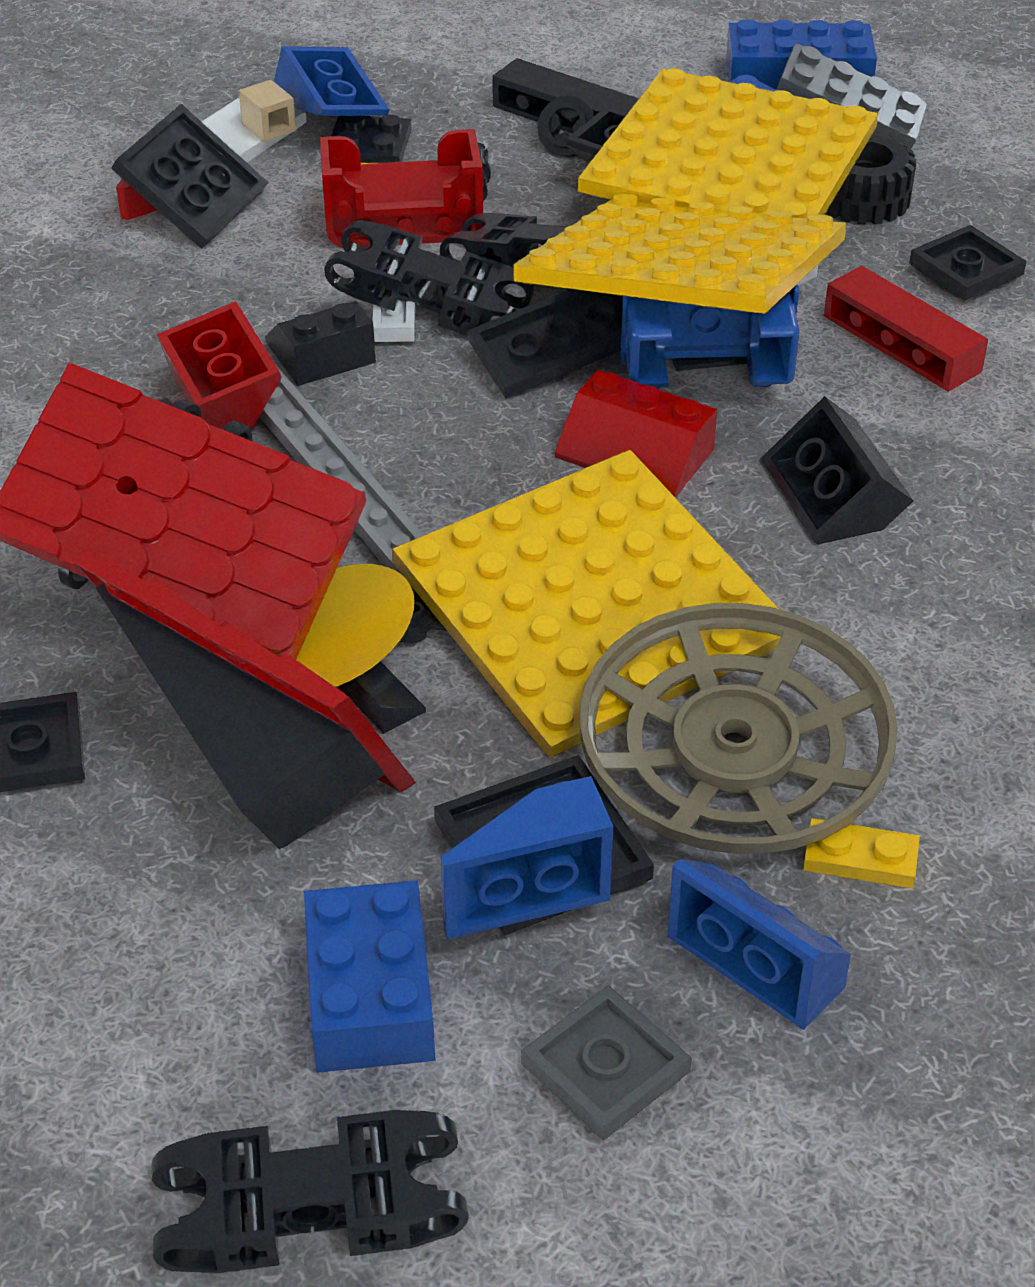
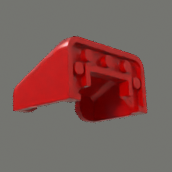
(412, 196)

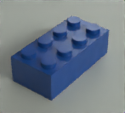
(765, 47)

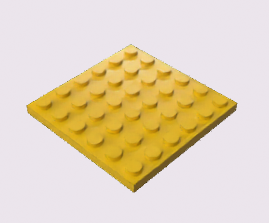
(730, 147)
(684, 253)
(564, 575)

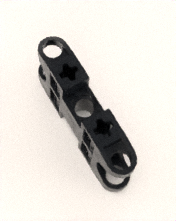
(502, 238)
(423, 277)
(306, 1190)

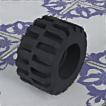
(878, 183)

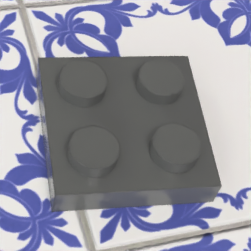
(606, 1061)

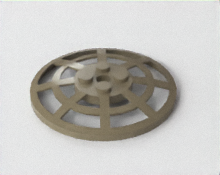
(742, 709)

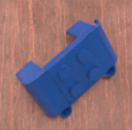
(682, 330)

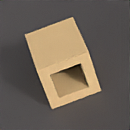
(267, 110)

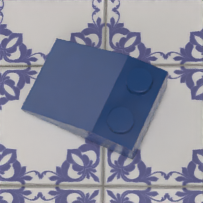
(327, 82)
(530, 861)

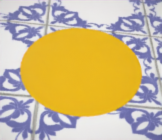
(357, 622)

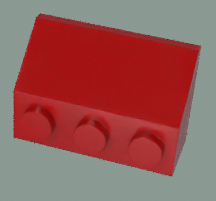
(221, 366)
(621, 415)

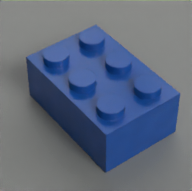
(368, 977)

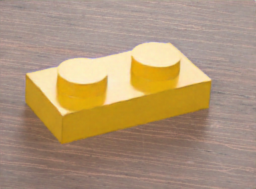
(865, 855)

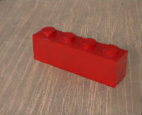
(905, 328)

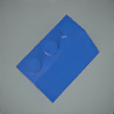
(755, 942)

